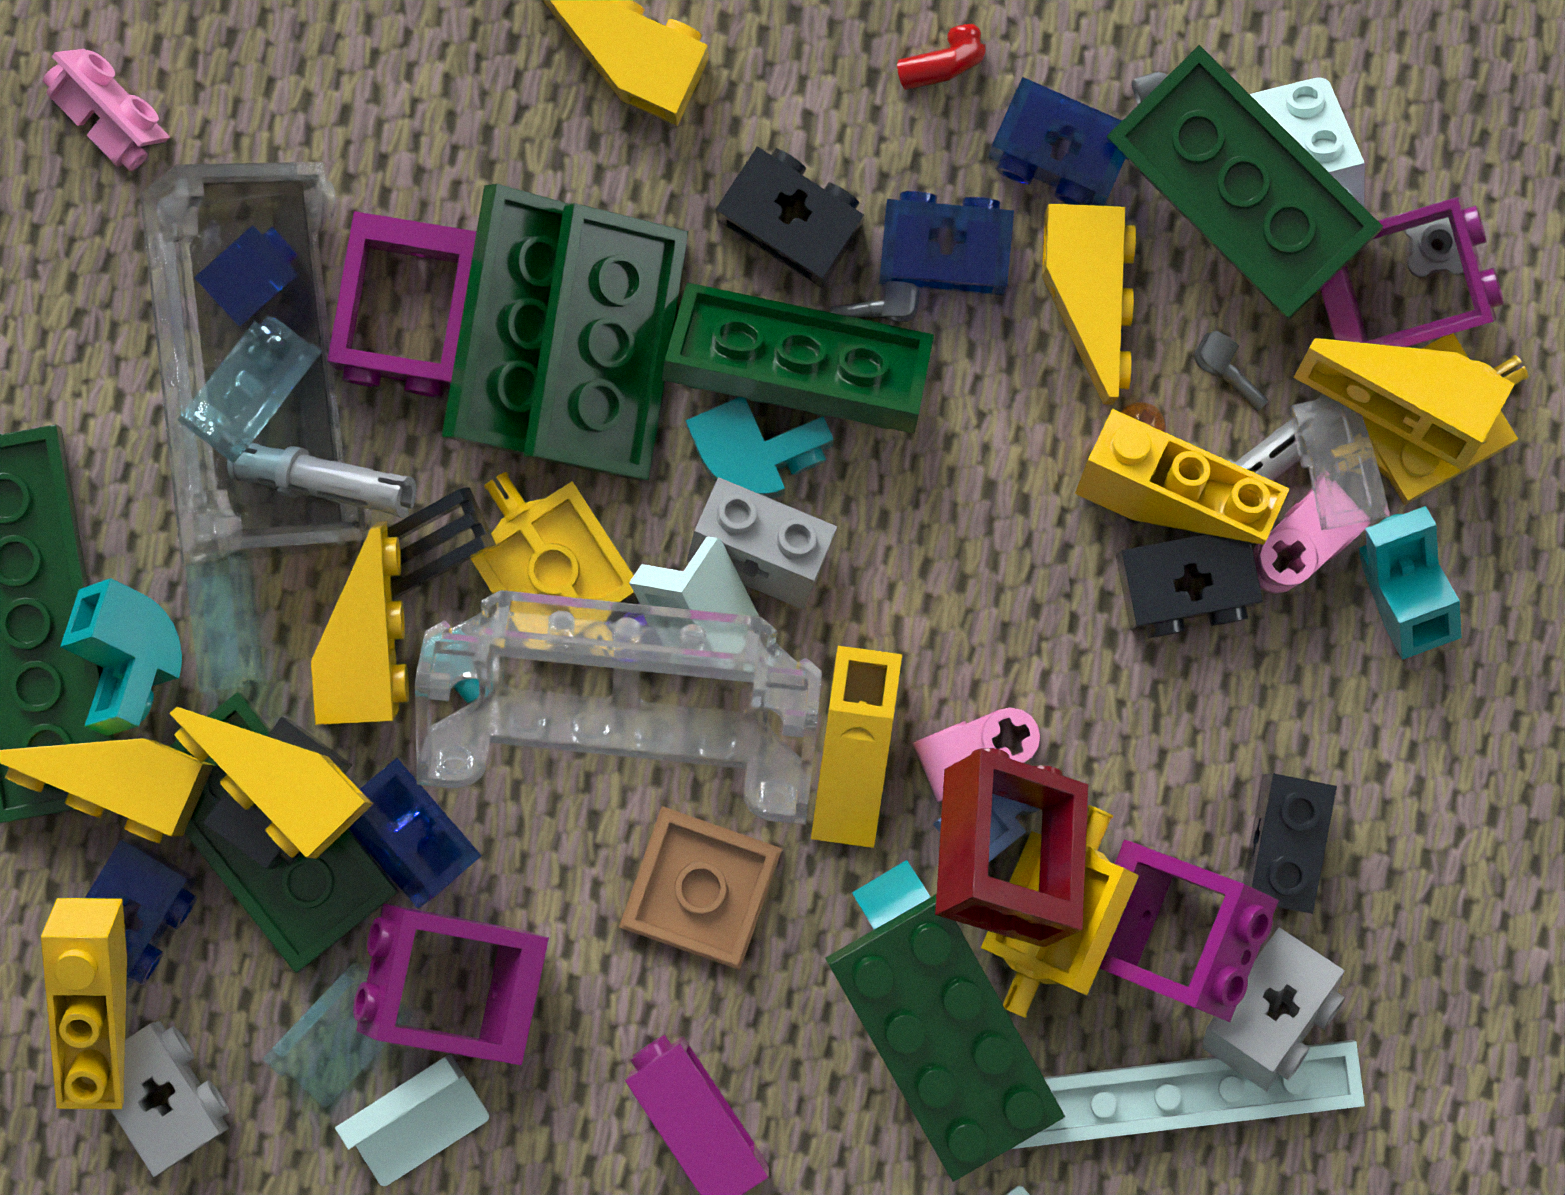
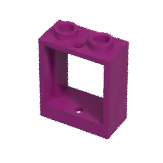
(406, 238)
(1482, 284)
(1238, 929)
(509, 997)
(695, 1119)

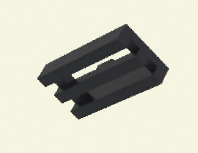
(472, 519)

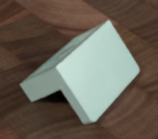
(705, 584)
(415, 1121)

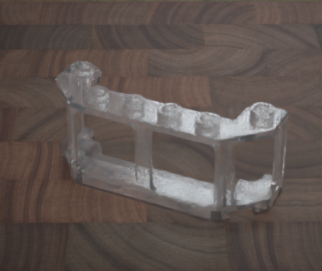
(630, 641)

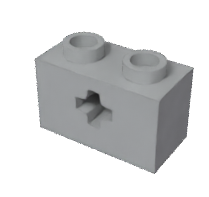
(767, 541)
(1282, 975)
(198, 1109)

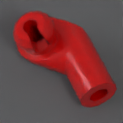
(944, 64)

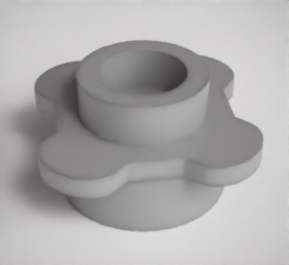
(1424, 258)

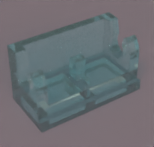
(249, 387)

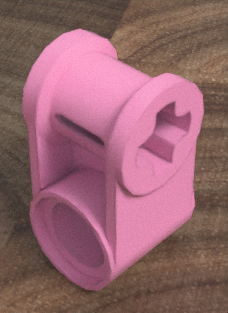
(1306, 542)
(960, 740)

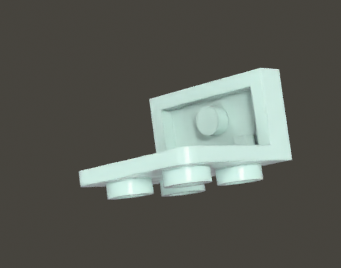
(1316, 121)

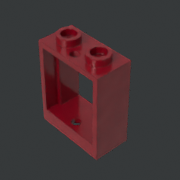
(963, 881)

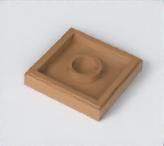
(700, 888)

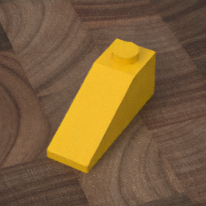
(1414, 392)

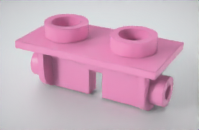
(86, 85)

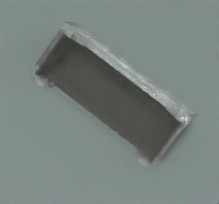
(187, 224)

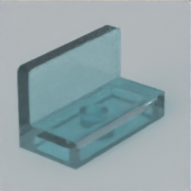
(225, 625)
(324, 1047)

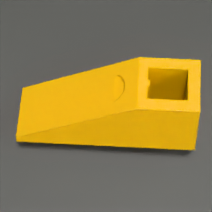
(636, 56)
(1085, 279)
(1177, 484)
(356, 657)
(856, 746)
(131, 777)
(293, 786)
(86, 1001)

